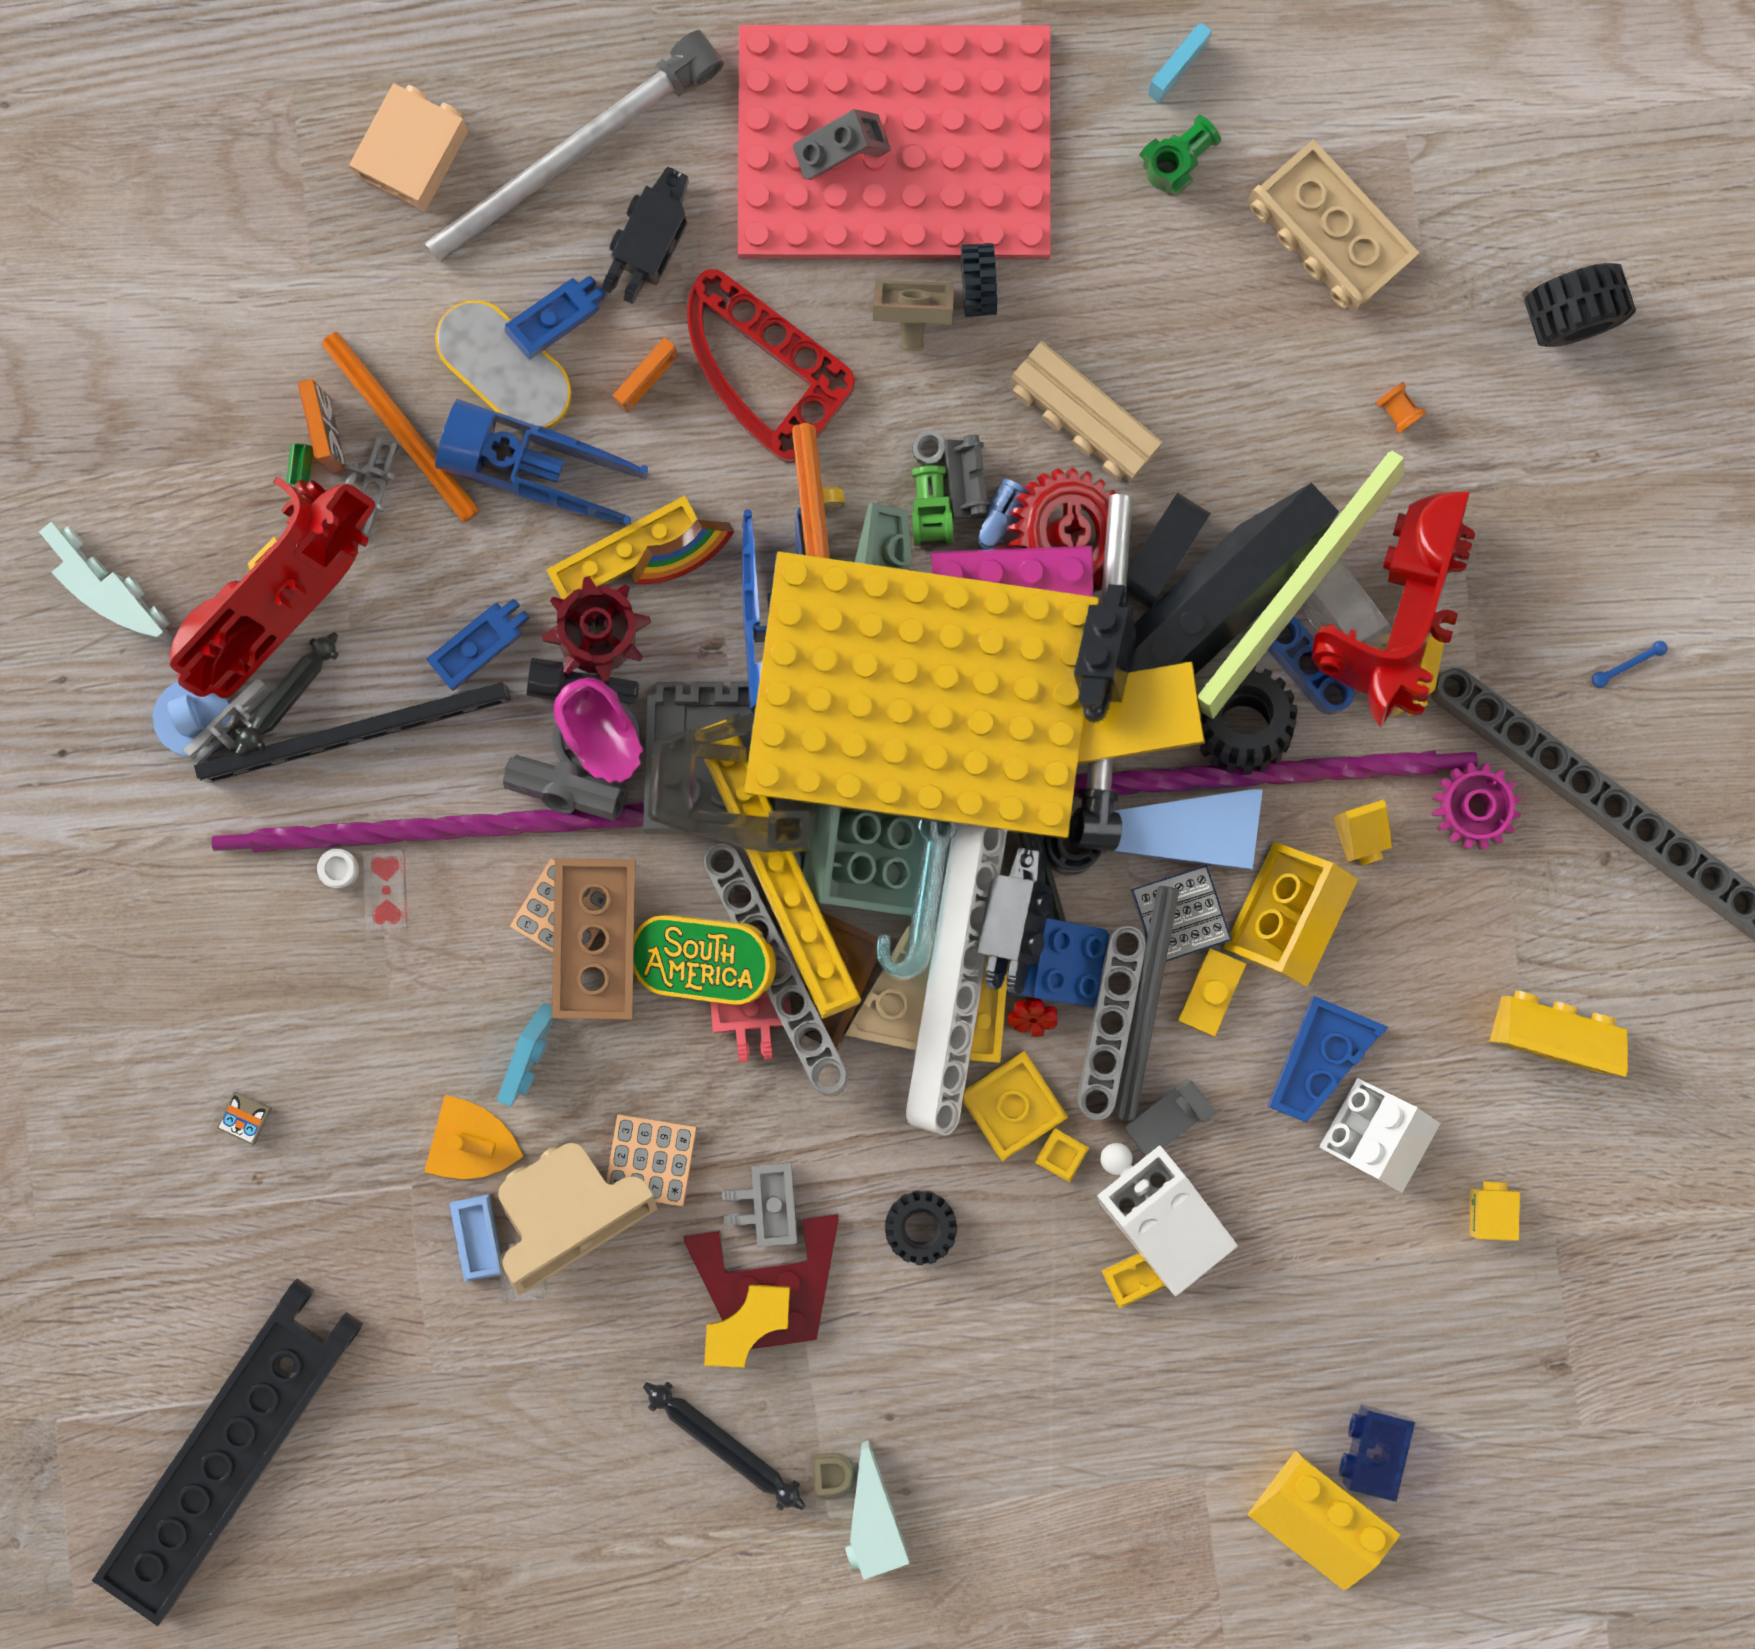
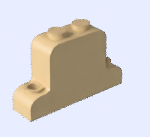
(565, 1213)

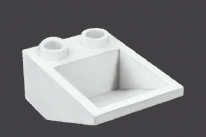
(1169, 1223)

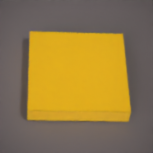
(1013, 1106)

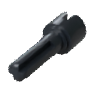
(548, 679)

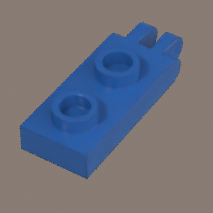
(554, 316)
(477, 643)

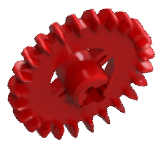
(1073, 495)

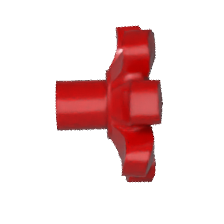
(1033, 1016)

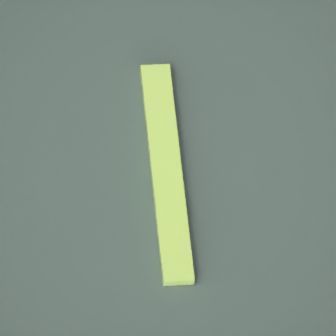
(1301, 584)

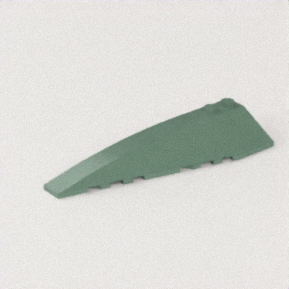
(857, 854)

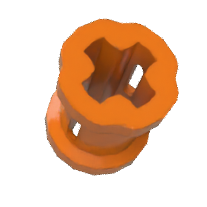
(1400, 407)

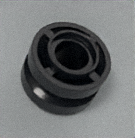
(1068, 863)

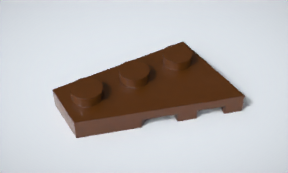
(860, 958)

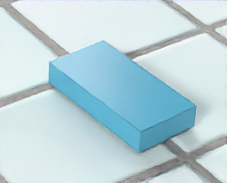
(1179, 62)

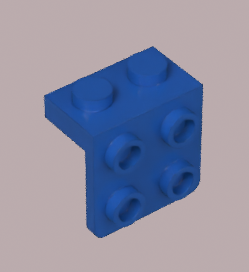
(1068, 965)

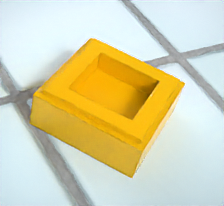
(1061, 1155)

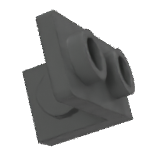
(840, 140)
(1169, 1117)

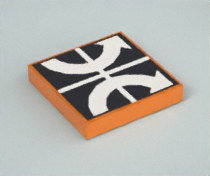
(322, 426)

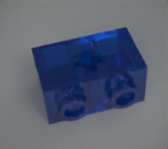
(1383, 1473)

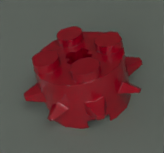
(589, 608)

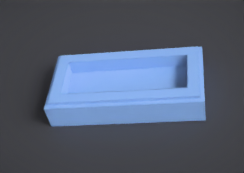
(476, 1237)

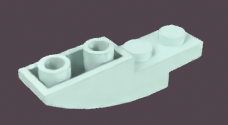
(110, 596)

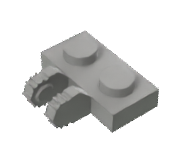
(772, 1204)

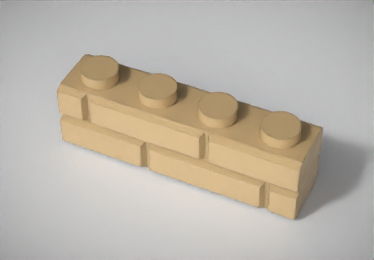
(1085, 413)

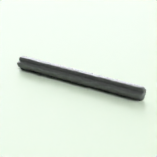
(1146, 1002)

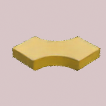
(731, 1339)

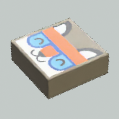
(244, 1118)

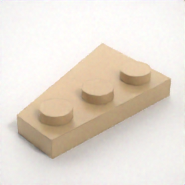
(893, 1006)

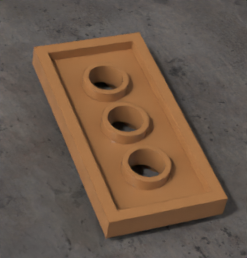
(571, 956)

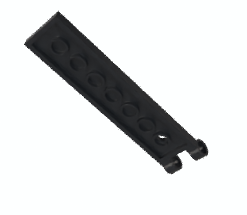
(222, 1459)

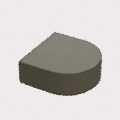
(831, 1474)

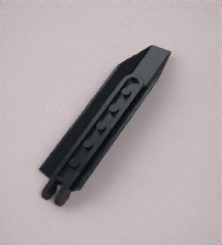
(1231, 583)

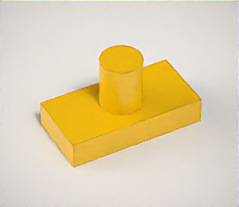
(1211, 992)

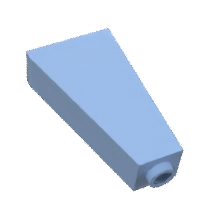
(1196, 830)

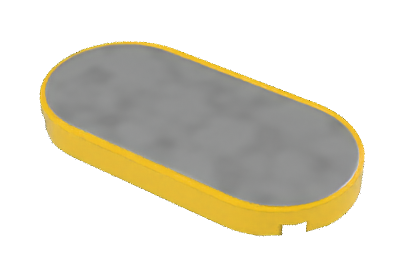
(496, 370)

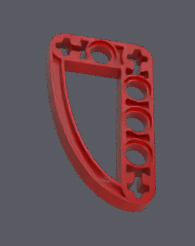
(783, 353)

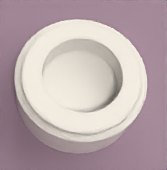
(338, 868)

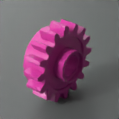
(1497, 800)

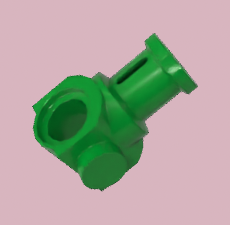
(1181, 152)

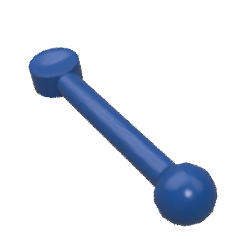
(1601, 678)

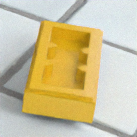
(1131, 1280)

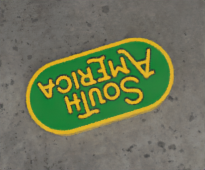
(703, 959)

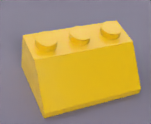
(1291, 913)
(1561, 1034)
(1323, 1522)

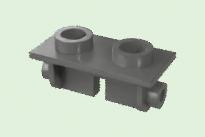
(966, 477)

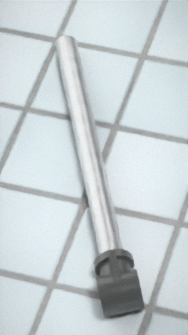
(691, 62)

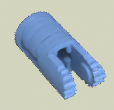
(996, 523)

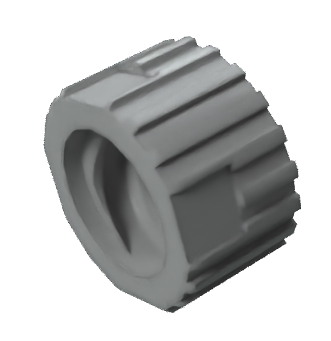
(929, 436)

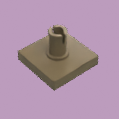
(913, 305)

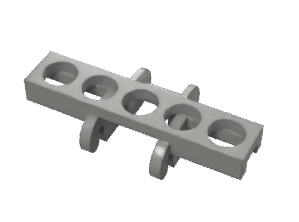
(368, 472)
(210, 739)

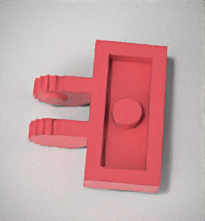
(749, 1016)

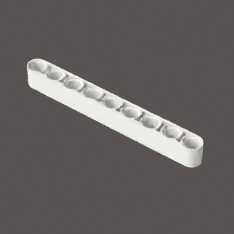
(954, 981)

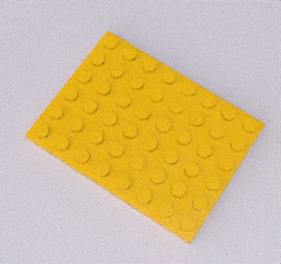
(919, 696)

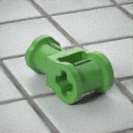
(931, 513)

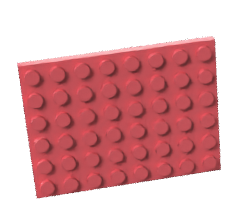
(962, 129)

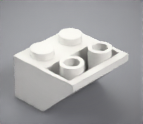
(1380, 1135)

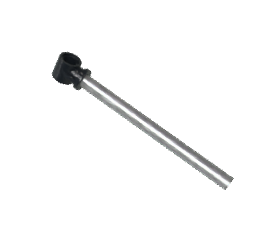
(1095, 823)

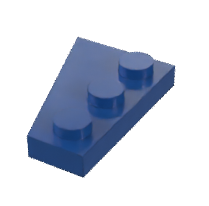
(1321, 1056)

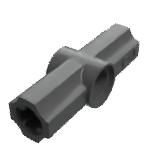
(564, 787)

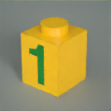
(1494, 1212)

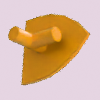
(470, 1142)

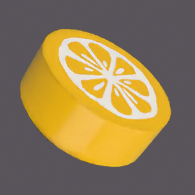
(833, 498)

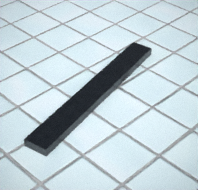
(353, 733)

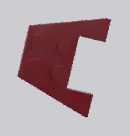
(805, 1278)

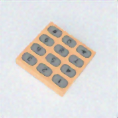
(537, 912)
(655, 1153)

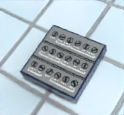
(1198, 913)

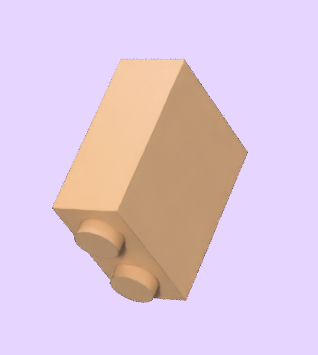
(409, 146)

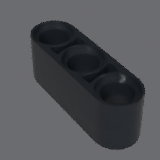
(1164, 549)

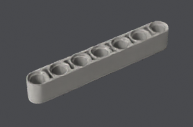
(790, 983)

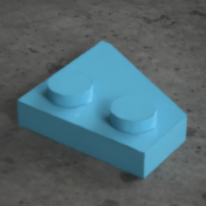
(527, 1052)

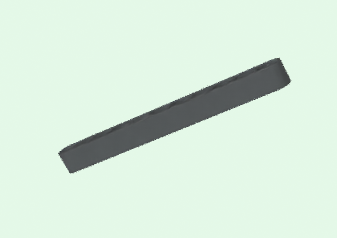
(1592, 801)

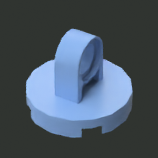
(182, 716)

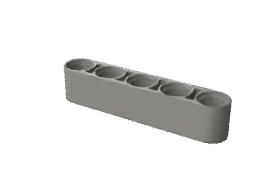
(1116, 1042)

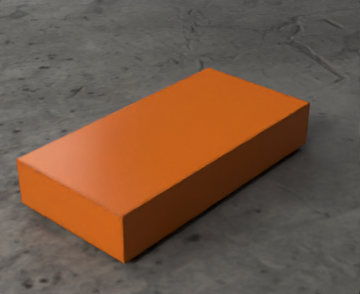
(645, 375)

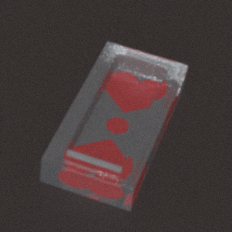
(385, 890)

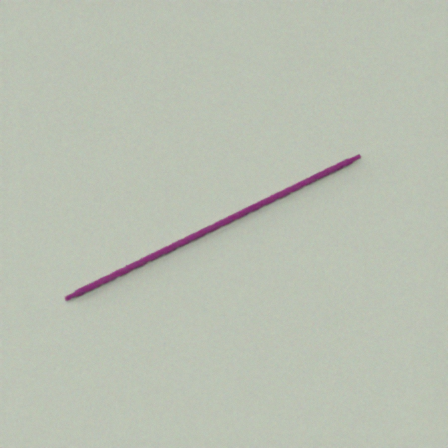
(633, 814)

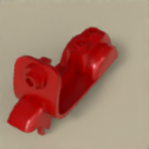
(1420, 563)
(252, 617)

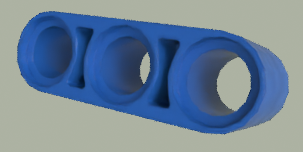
(1311, 685)

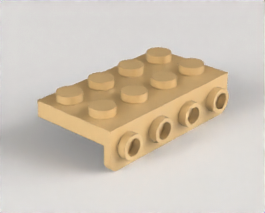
(1332, 227)

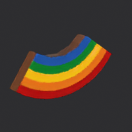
(683, 554)

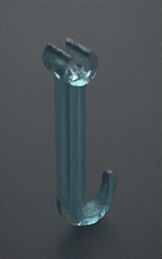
(925, 903)

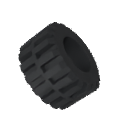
(1579, 304)
(1255, 749)

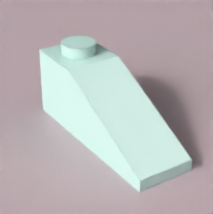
(875, 1532)

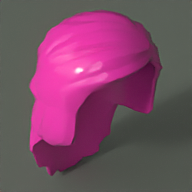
(598, 729)

